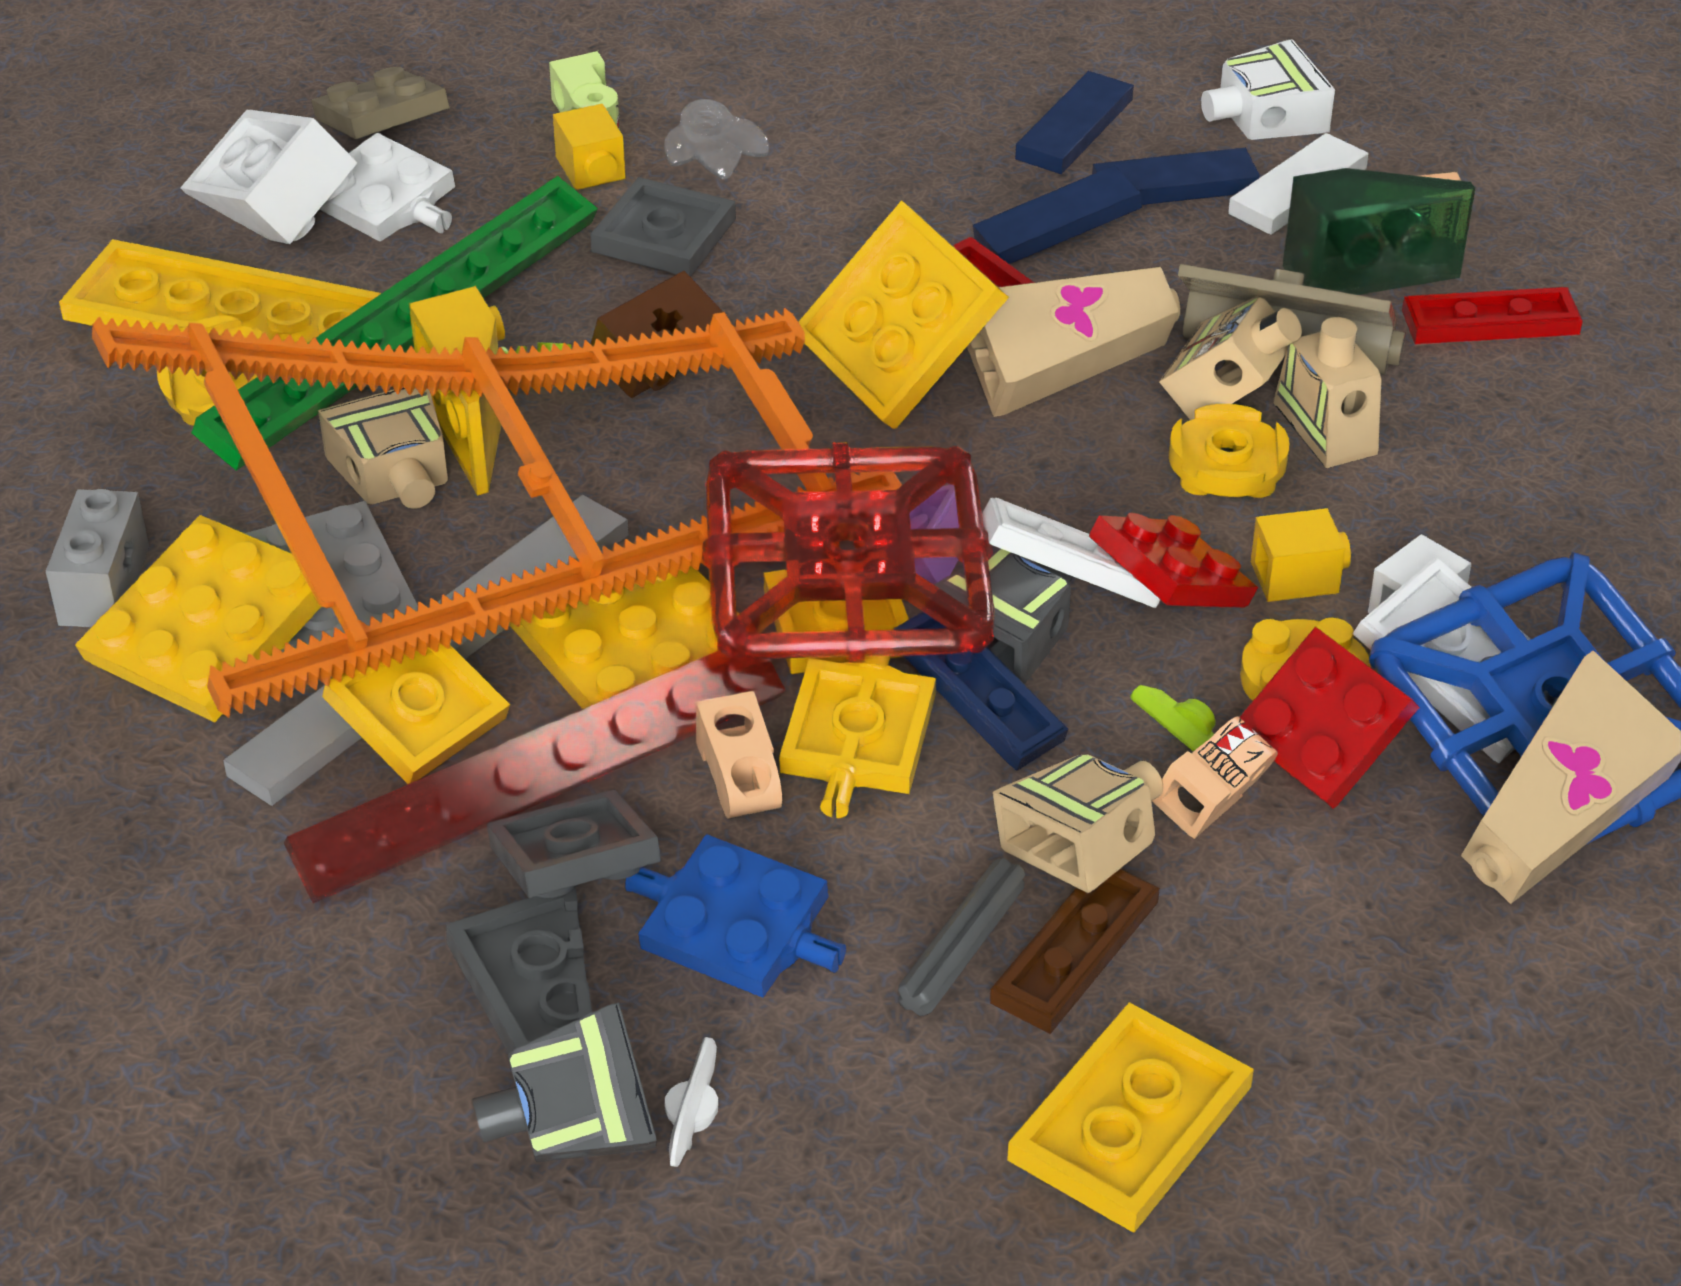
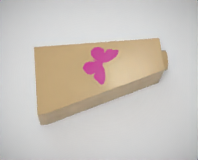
(1068, 332)
(1578, 775)

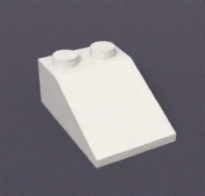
(272, 174)

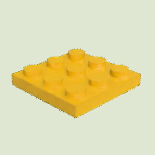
(899, 314)
(197, 606)
(624, 637)

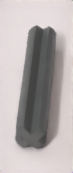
(961, 937)

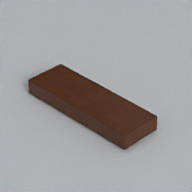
(1073, 950)

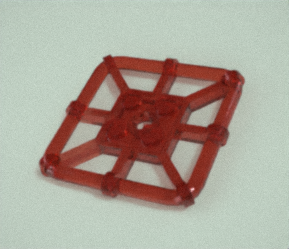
(823, 572)

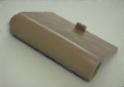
(1219, 290)

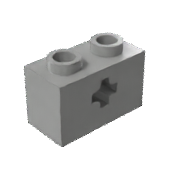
(96, 555)

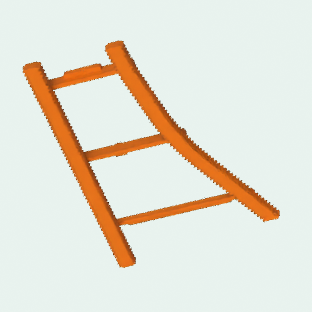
(490, 375)

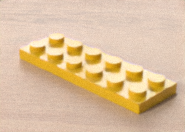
(184, 288)

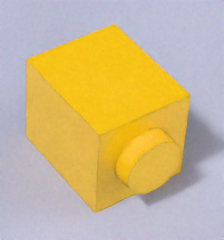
(589, 146)
(1299, 554)

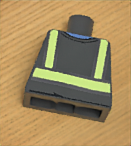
(1028, 608)
(573, 1093)

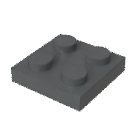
(663, 226)
(573, 844)

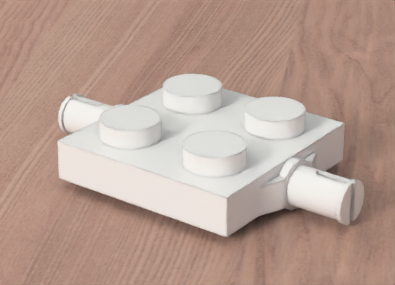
(391, 190)

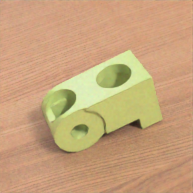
(582, 83)

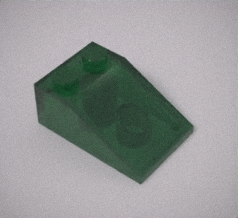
(1376, 229)

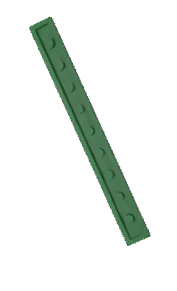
(480, 260)

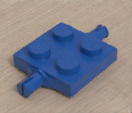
(735, 916)

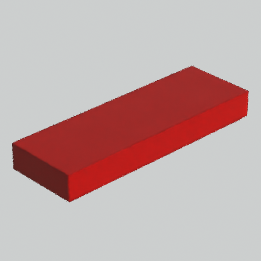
(1491, 315)

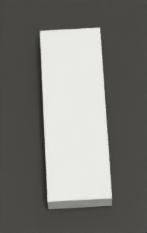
(1267, 200)
(1060, 549)

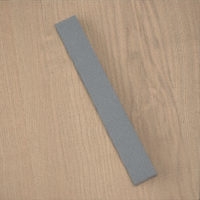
(316, 734)

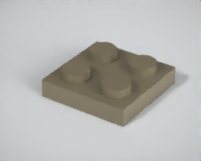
(379, 103)

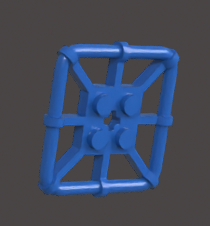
(1515, 680)

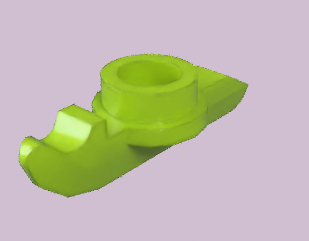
(1187, 720)

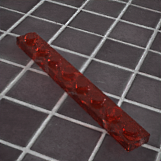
(519, 773)

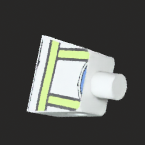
(1272, 93)

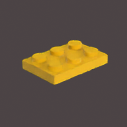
(1130, 1116)

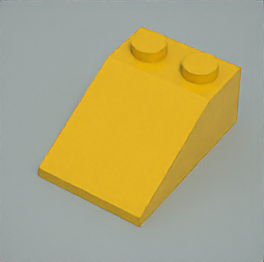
(464, 421)

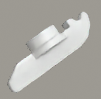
(692, 1103)

